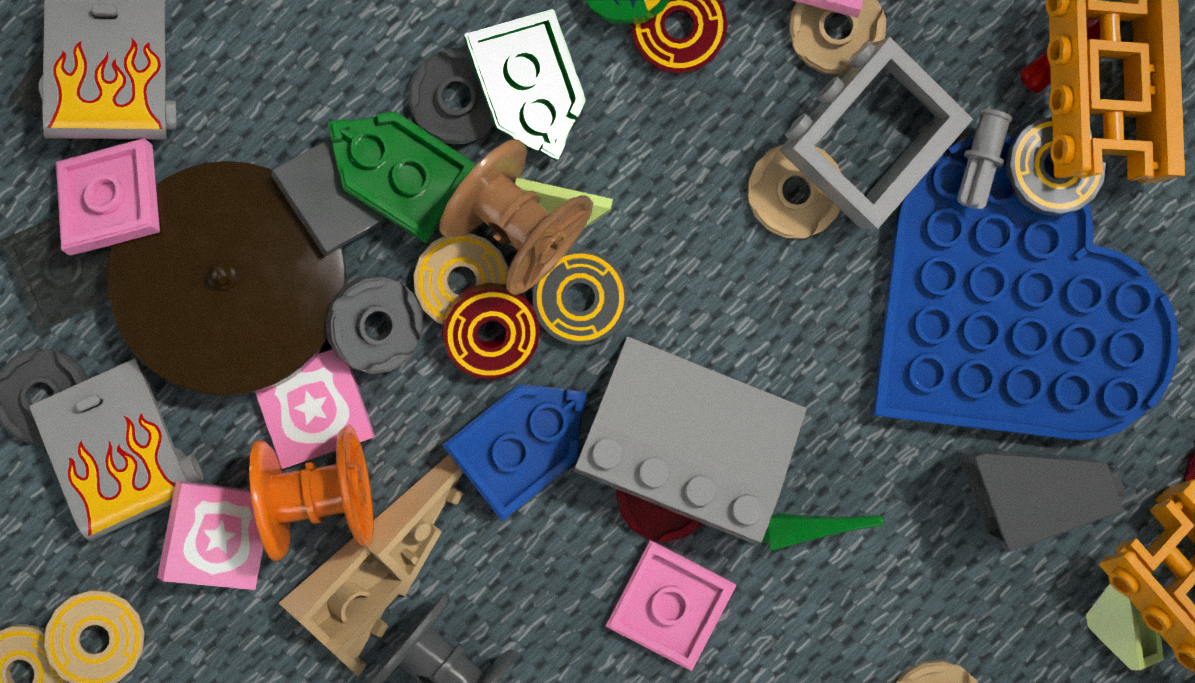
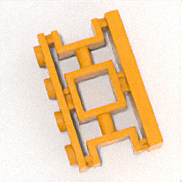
(1150, 88)
(1129, 569)

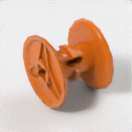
(310, 493)

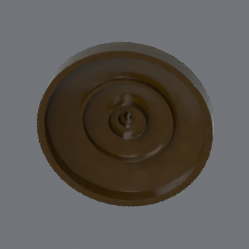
(229, 285)

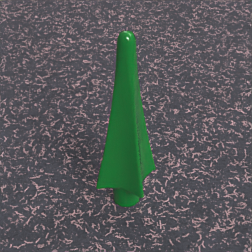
(793, 529)

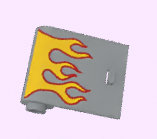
(105, 70)
(115, 457)

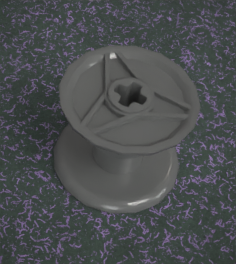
(434, 660)

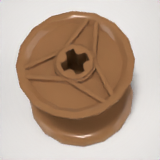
(493, 197)

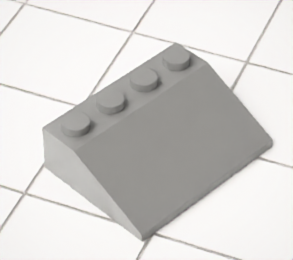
(692, 441)

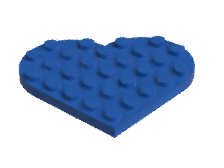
(1016, 316)

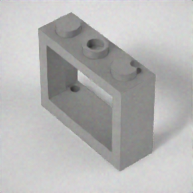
(910, 167)

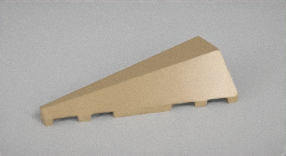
(355, 586)

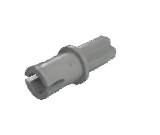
(983, 158)

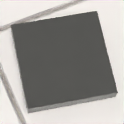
(317, 197)

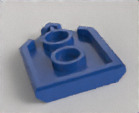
(519, 444)

